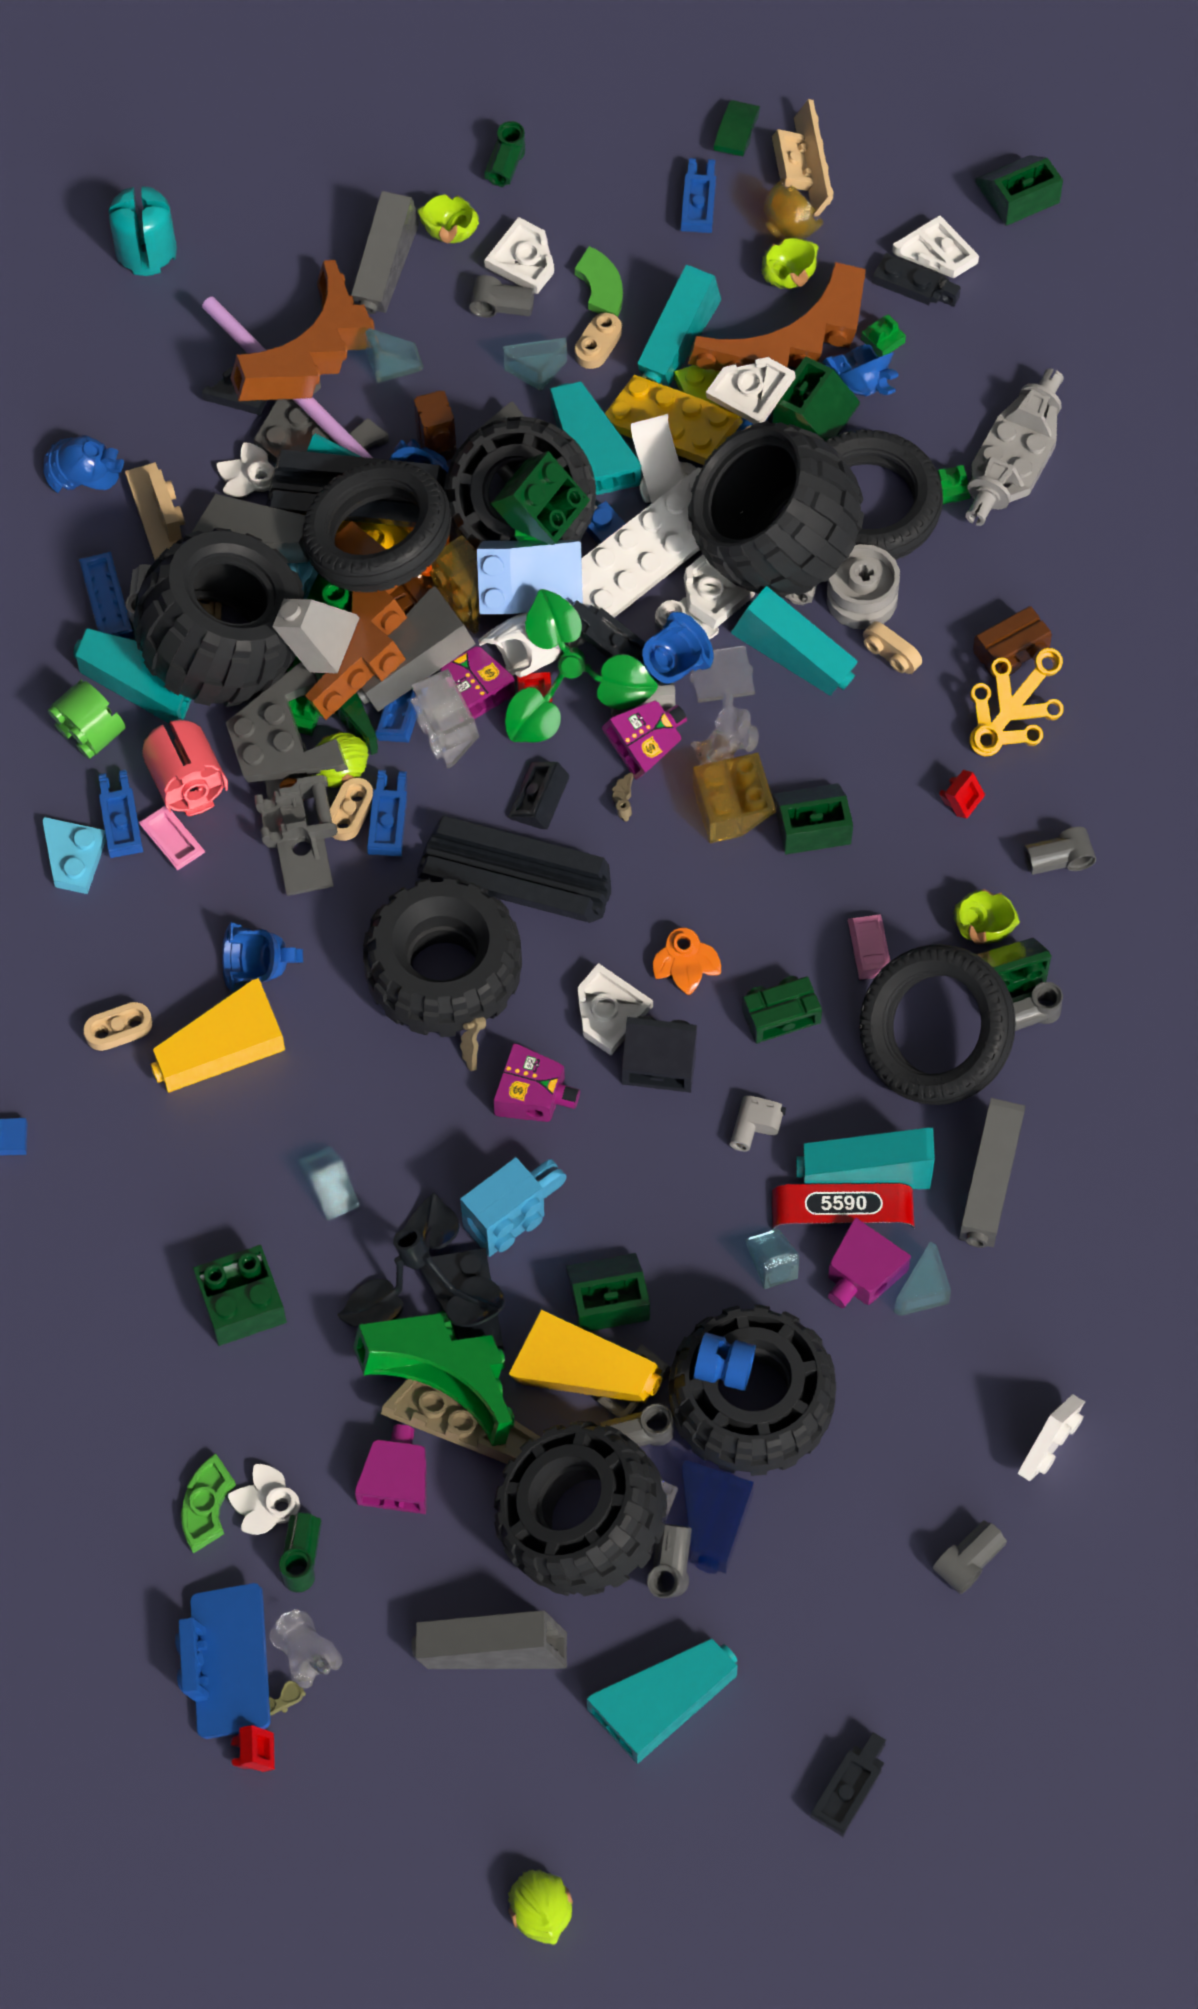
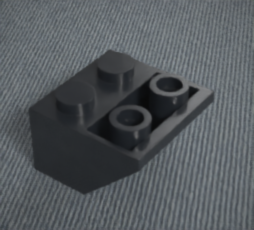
(659, 1054)

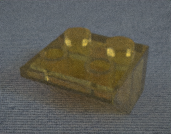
(457, 580)
(732, 796)

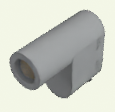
(755, 1116)

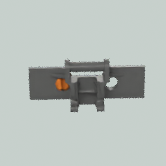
(287, 825)

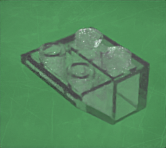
(444, 717)

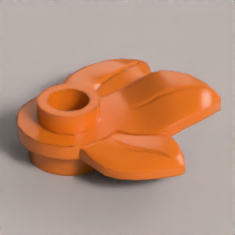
(688, 964)

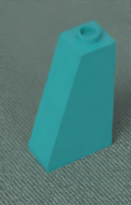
(682, 320)
(609, 455)
(794, 642)
(120, 668)
(870, 1159)
(661, 1698)

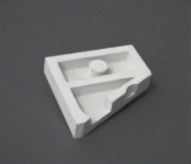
(937, 248)

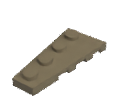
(446, 1418)

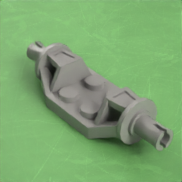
(1016, 448)

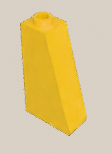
(220, 1040)
(580, 1362)

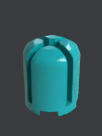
(153, 230)

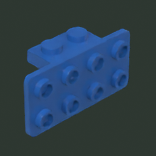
(225, 1660)

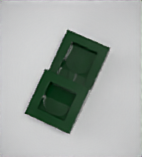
(736, 128)

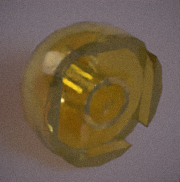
(789, 213)

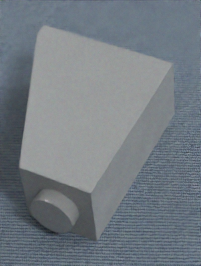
(316, 633)

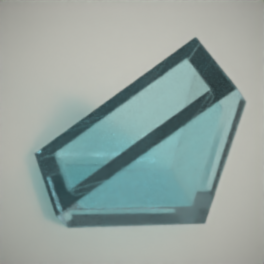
(391, 356)
(536, 361)
(329, 1182)
(773, 1258)
(926, 1285)

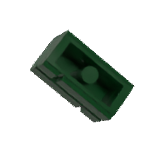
(781, 1008)

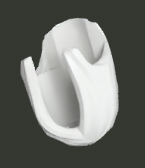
(516, 648)

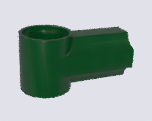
(506, 153)
(300, 1550)

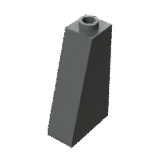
(385, 251)
(274, 526)
(428, 642)
(992, 1173)
(492, 1642)

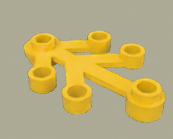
(1011, 706)

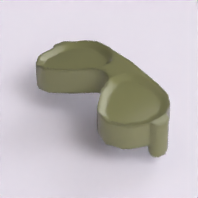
(289, 1696)

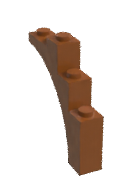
(828, 321)
(297, 365)
(370, 648)

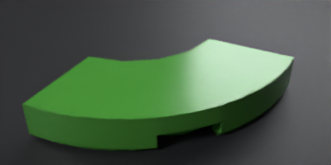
(602, 281)
(203, 1502)

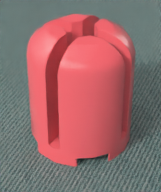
(199, 771)

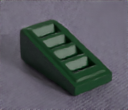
(356, 720)

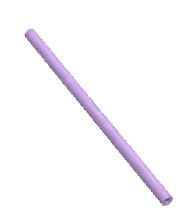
(309, 405)

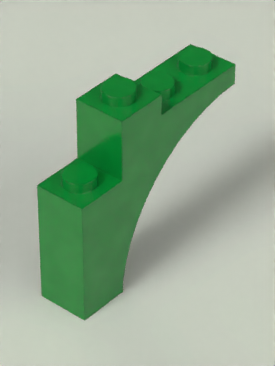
(425, 1352)

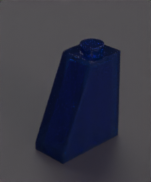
(715, 1512)

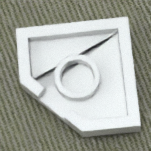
(522, 256)
(751, 388)
(712, 595)
(605, 1005)
(1055, 1431)

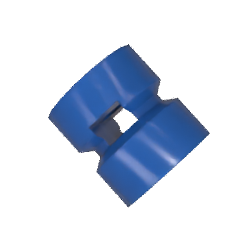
(724, 1361)

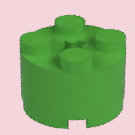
(86, 717)

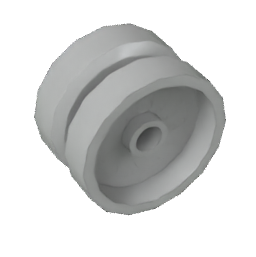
(864, 588)

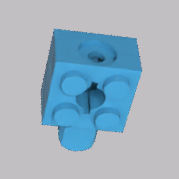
(509, 1203)

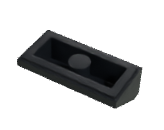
(539, 794)

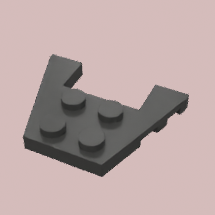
(292, 429)
(269, 738)

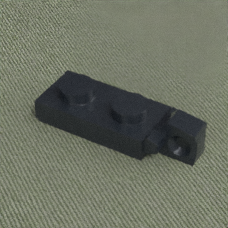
(915, 281)
(607, 633)
(850, 1786)

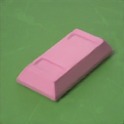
(171, 837)
(869, 945)

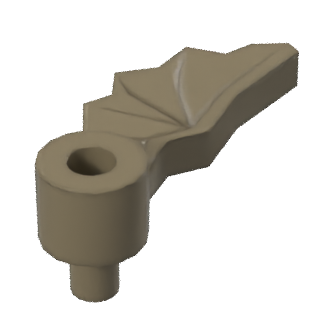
(620, 796)
(469, 1043)

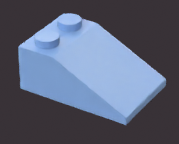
(516, 570)

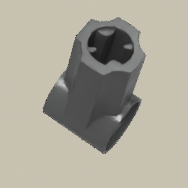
(492, 297)
(1069, 850)
(1029, 1010)
(636, 1426)
(671, 1556)
(964, 1563)

